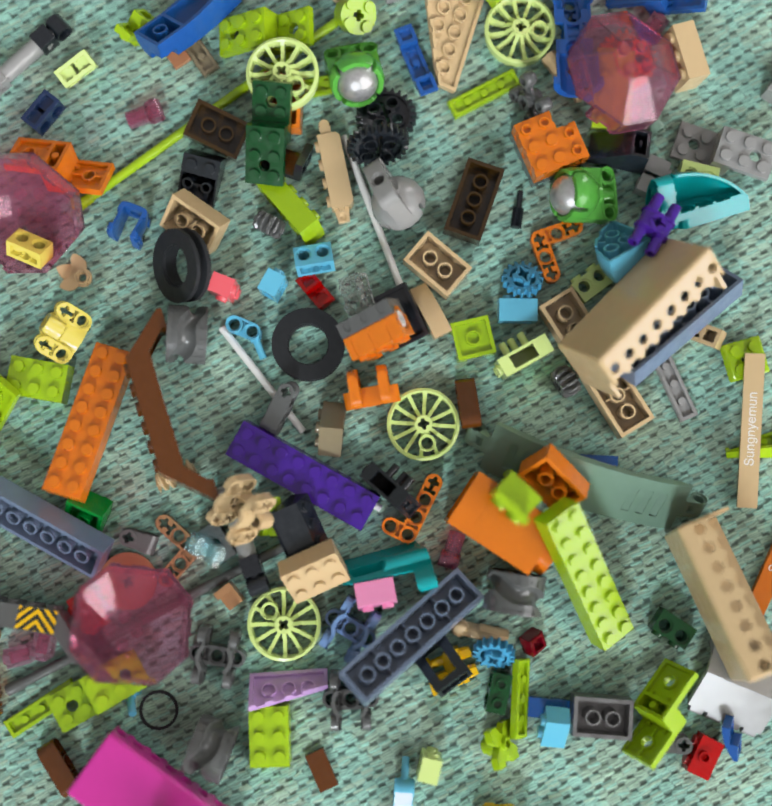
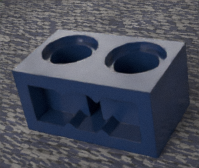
(43, 112)

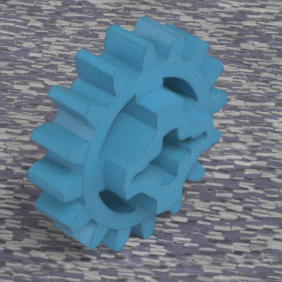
(522, 279)
(493, 652)

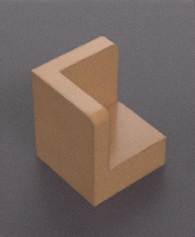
(229, 595)

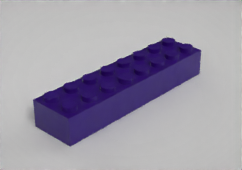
(303, 474)

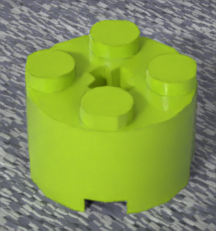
(357, 25)

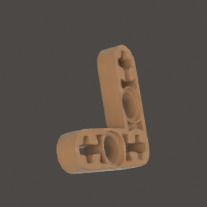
(182, 553)

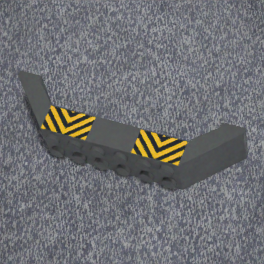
(37, 618)

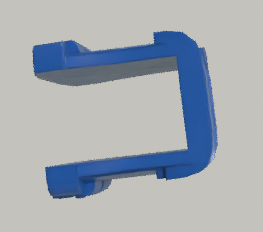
(125, 210)

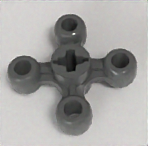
(530, 98)

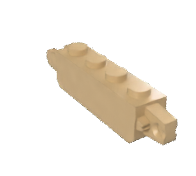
(335, 172)

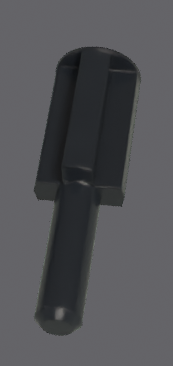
(517, 213)

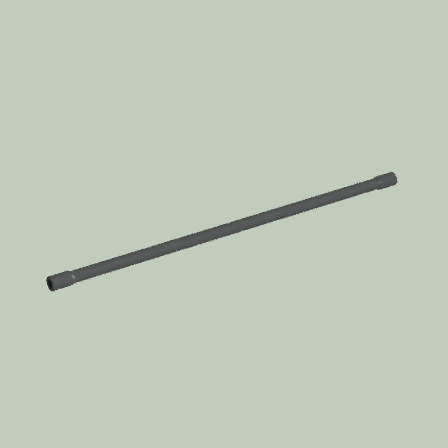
(23, 682)

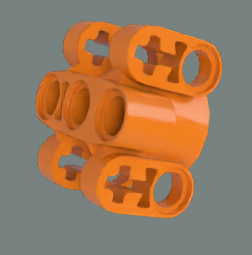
(373, 395)

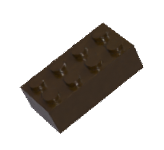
(473, 201)

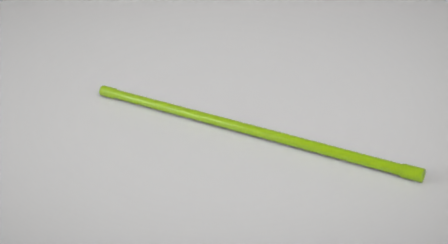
(88, 199)

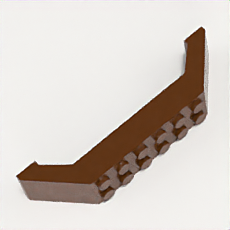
(155, 414)

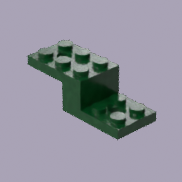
(268, 132)

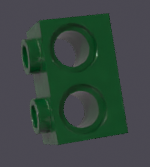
(673, 625)
(498, 691)

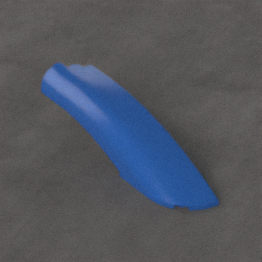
(182, 25)

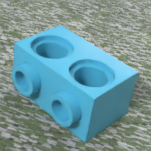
(314, 262)
(273, 284)

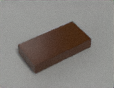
(321, 769)

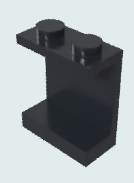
(295, 162)

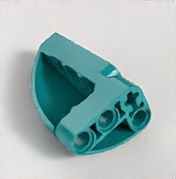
(699, 195)

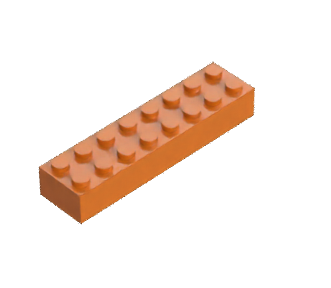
(88, 424)

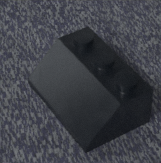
(297, 524)

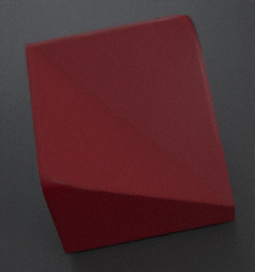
(532, 641)

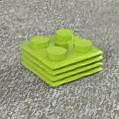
(733, 353)

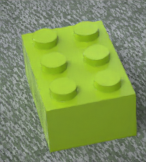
(41, 379)
(270, 736)

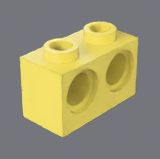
(29, 248)

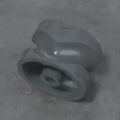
(186, 334)
(514, 592)
(210, 748)

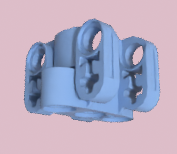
(344, 618)

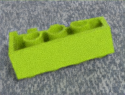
(295, 210)

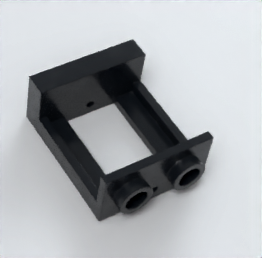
(453, 679)

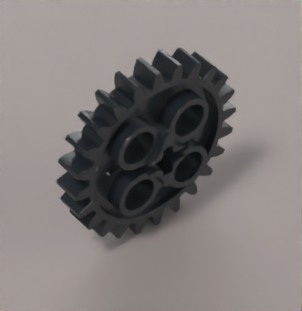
(402, 112)
(365, 143)

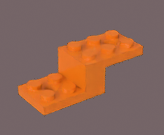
(63, 159)

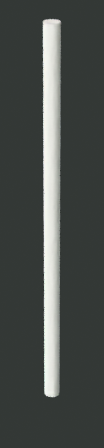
(378, 228)

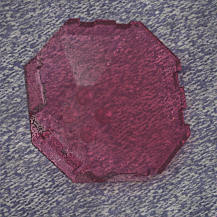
(622, 71)
(39, 202)
(130, 625)

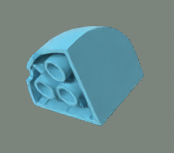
(614, 252)

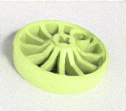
(527, 33)
(288, 67)
(416, 420)
(292, 626)

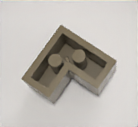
(330, 429)

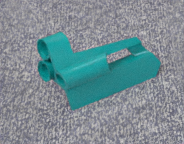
(393, 562)

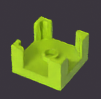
(473, 338)

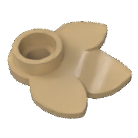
(72, 272)

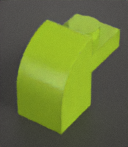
(137, 19)

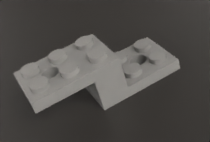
(726, 150)

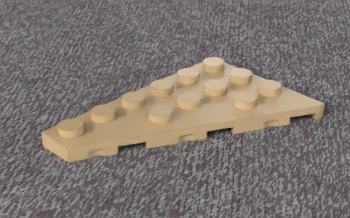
(450, 33)

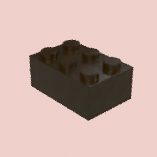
(216, 130)

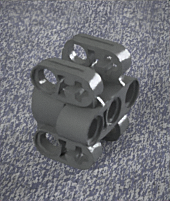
(207, 647)
(343, 704)

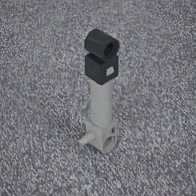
(42, 42)
(251, 565)

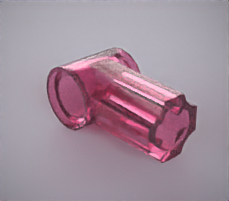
(150, 112)
(450, 555)

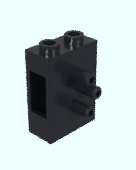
(392, 490)

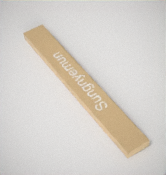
(750, 430)

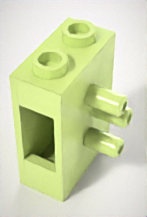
(521, 356)

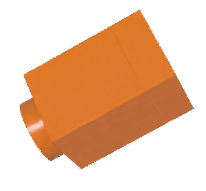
(491, 528)

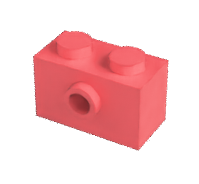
(224, 288)

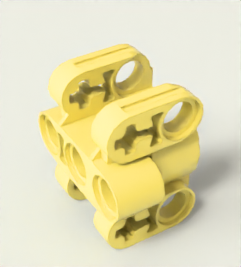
(62, 332)

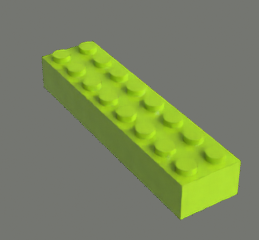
(584, 572)

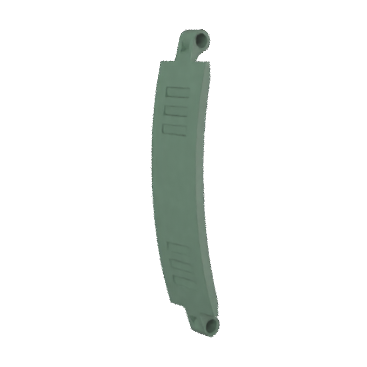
(612, 489)

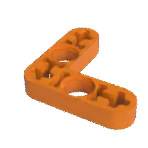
(548, 240)

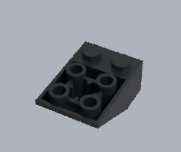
(621, 151)
(202, 174)

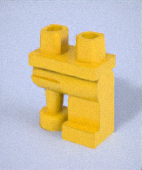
(464, 652)

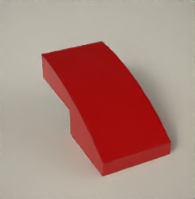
(315, 291)

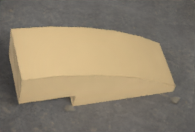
(431, 311)

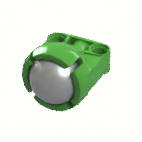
(354, 73)
(584, 195)

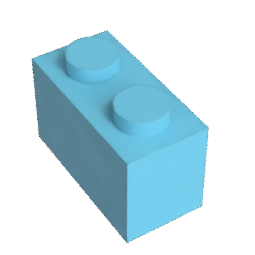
(517, 310)
(554, 726)

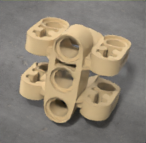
(240, 503)

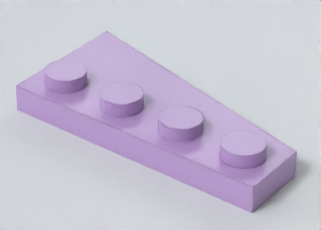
(281, 686)

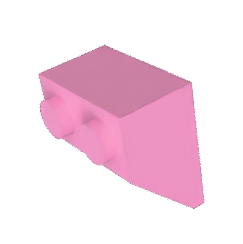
(375, 594)

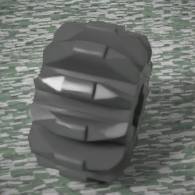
(269, 224)
(565, 381)

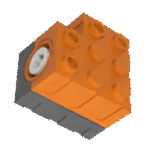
(546, 148)
(376, 330)

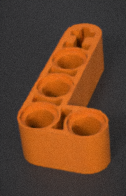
(424, 510)

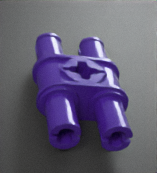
(654, 225)

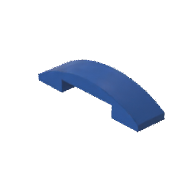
(415, 60)

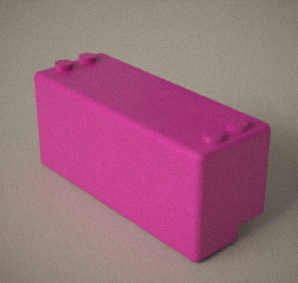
(132, 775)

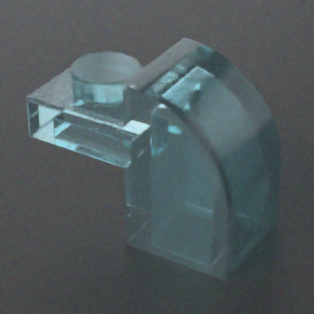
(205, 549)

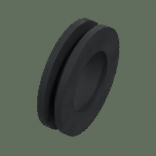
(197, 262)
(295, 321)

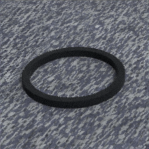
(141, 713)

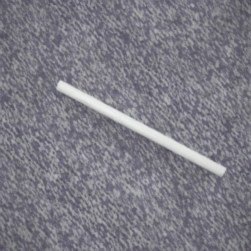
(258, 374)

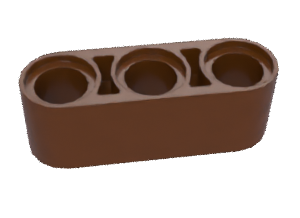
(468, 403)
(57, 765)

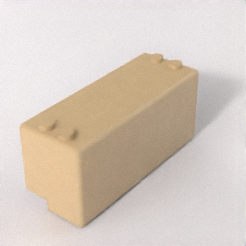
(634, 306)
(723, 597)

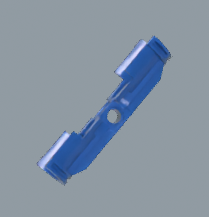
(569, 32)

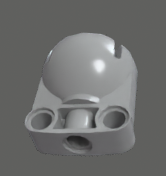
(395, 198)

